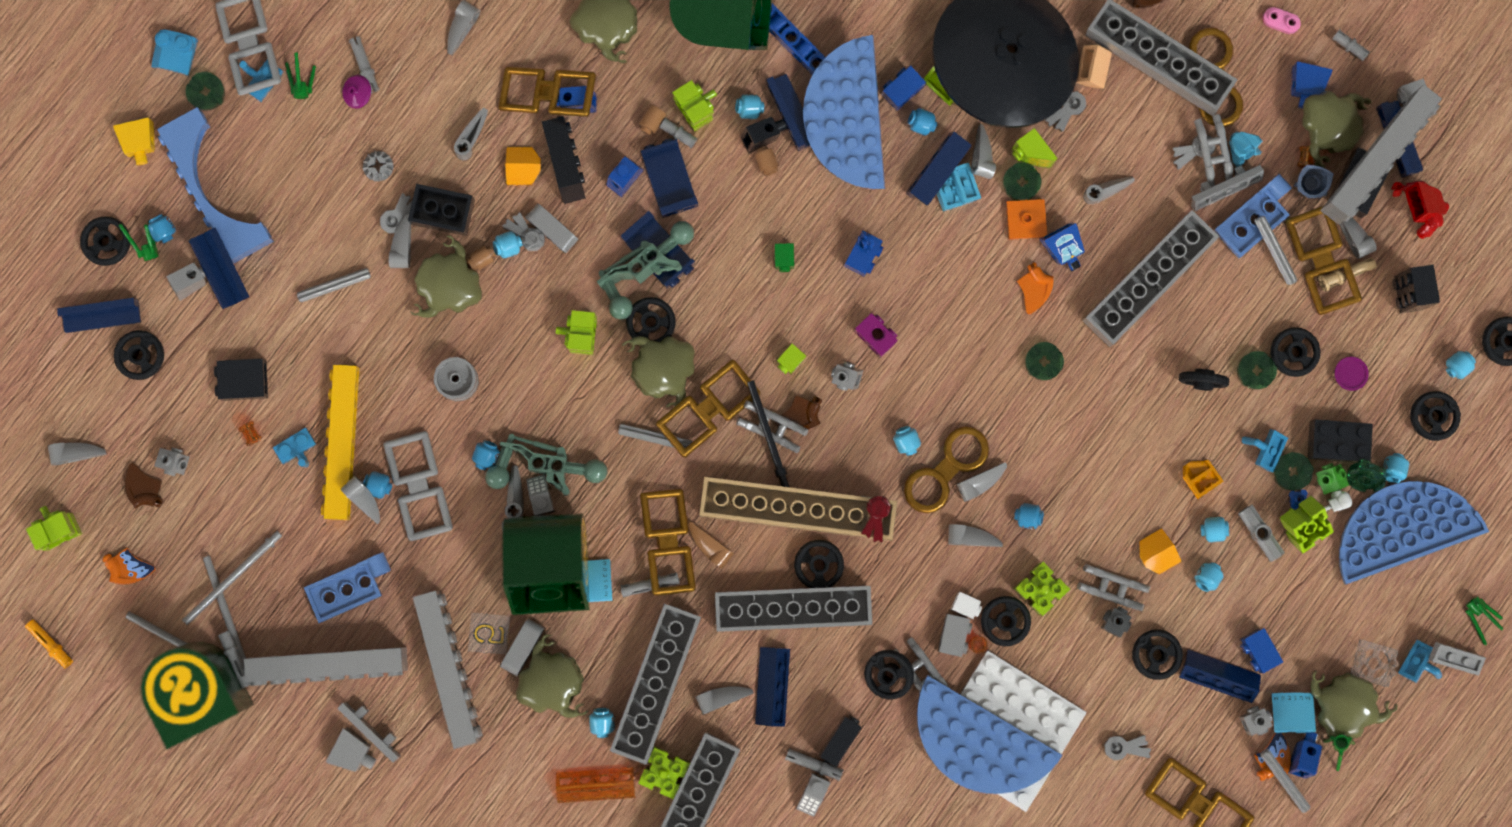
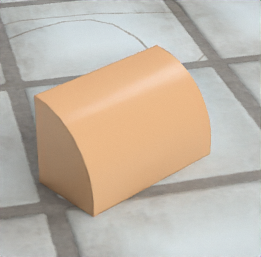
(1094, 66)

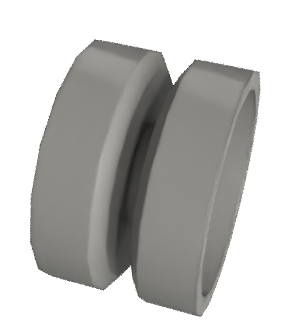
(446, 373)

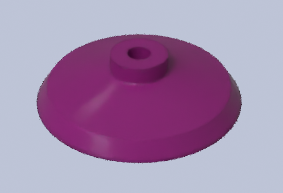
(356, 91)
(1351, 373)

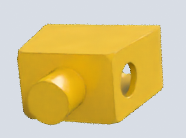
(136, 139)

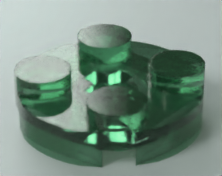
(215, 96)
(1030, 175)
(1051, 353)
(1264, 378)
(1303, 467)
(1366, 476)

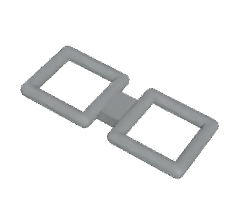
(248, 46)
(418, 486)

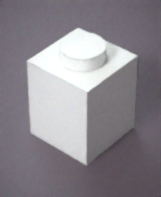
(966, 605)

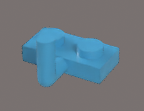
(263, 74)
(294, 447)
(1270, 449)
(1417, 662)

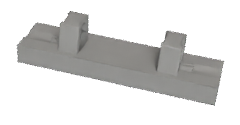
(1213, 194)
(381, 743)

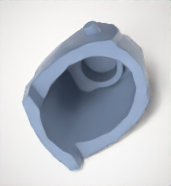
(1314, 181)

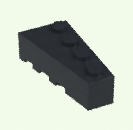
(564, 160)

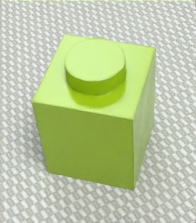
(790, 359)

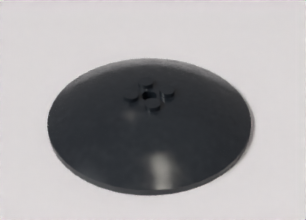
(999, 84)

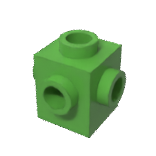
(1332, 478)

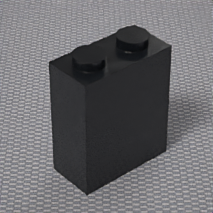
(241, 379)
(840, 740)

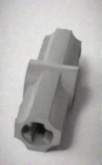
(1268, 543)

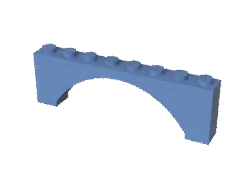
(183, 141)

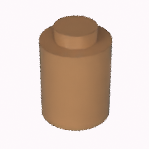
(652, 120)

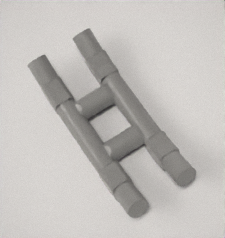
(1205, 143)
(784, 423)
(1124, 583)
(923, 660)

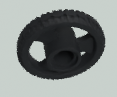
(92, 252)
(642, 307)
(1298, 335)
(1496, 354)
(148, 369)
(1204, 379)
(1436, 432)
(804, 556)
(1011, 604)
(1153, 671)
(883, 690)

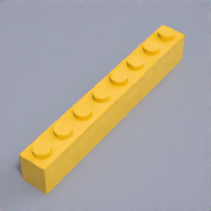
(341, 441)

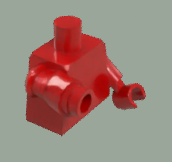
(1425, 205)

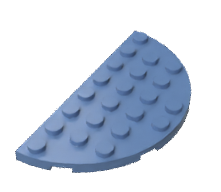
(844, 114)
(1404, 525)
(977, 745)

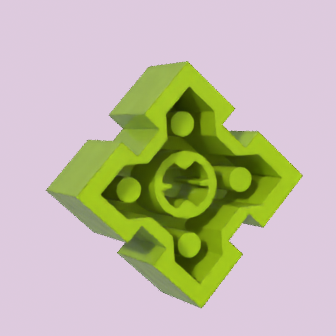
(694, 105)
(580, 332)
(1306, 524)
(53, 530)
(1041, 588)
(664, 772)

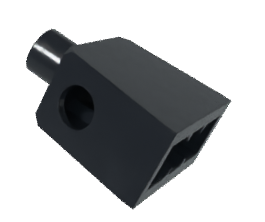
(762, 133)

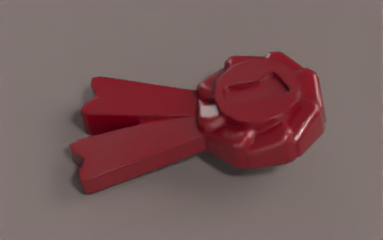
(878, 508)

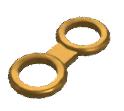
(1222, 64)
(946, 469)

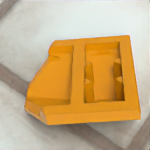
(522, 165)
(1201, 477)
(1158, 552)

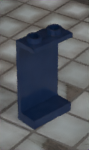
(669, 178)
(651, 231)

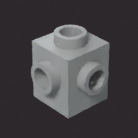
(846, 376)
(172, 461)
(1250, 721)

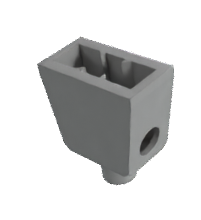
(181, 281)
(351, 752)

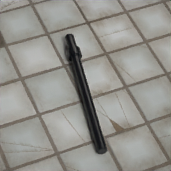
(780, 471)

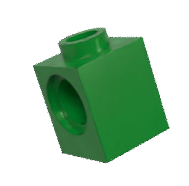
(784, 257)

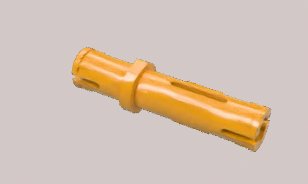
(55, 650)

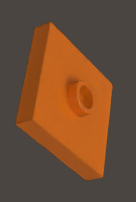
(1026, 219)

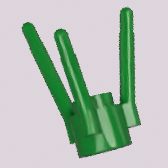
(299, 90)
(149, 250)
(1478, 606)
(1340, 744)

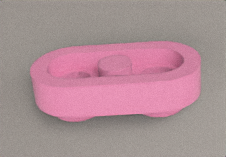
(1281, 21)

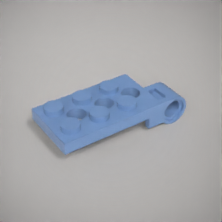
(1255, 206)
(371, 567)

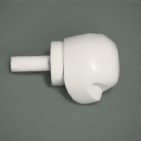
(1339, 501)

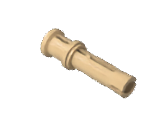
(1338, 276)

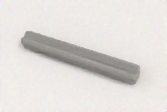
(1275, 250)
(333, 285)
(648, 435)
(1285, 781)

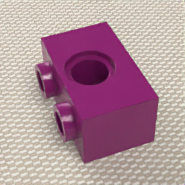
(879, 346)

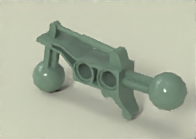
(620, 306)
(498, 476)

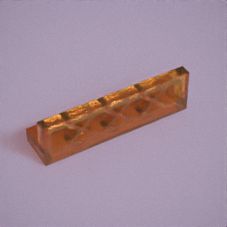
(595, 789)

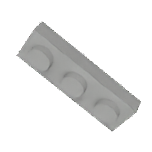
(1457, 658)

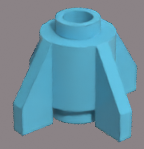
(1244, 146)

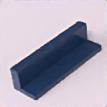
(789, 109)
(1409, 162)
(939, 168)
(219, 268)
(100, 315)
(1220, 676)
(772, 686)

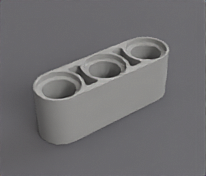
(551, 228)
(522, 647)

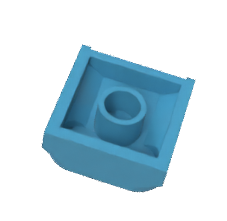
(174, 51)

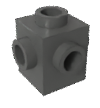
(1110, 621)

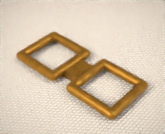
(547, 91)
(1323, 262)
(705, 410)
(667, 542)
(1196, 802)

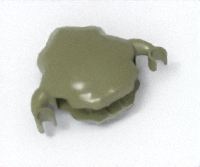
(605, 24)
(1333, 123)
(447, 282)
(662, 367)
(550, 682)
(1348, 705)

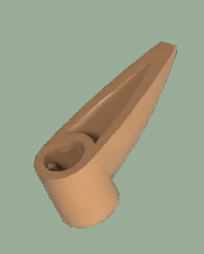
(710, 547)

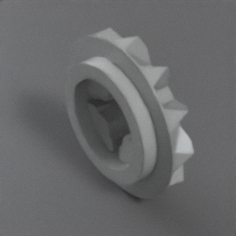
(385, 170)

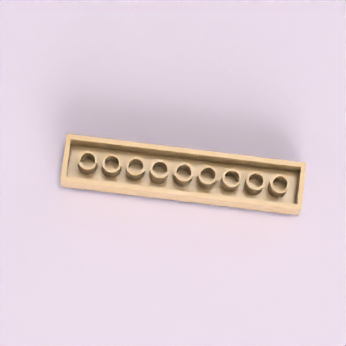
(790, 507)

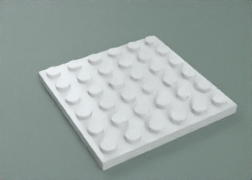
(1026, 706)

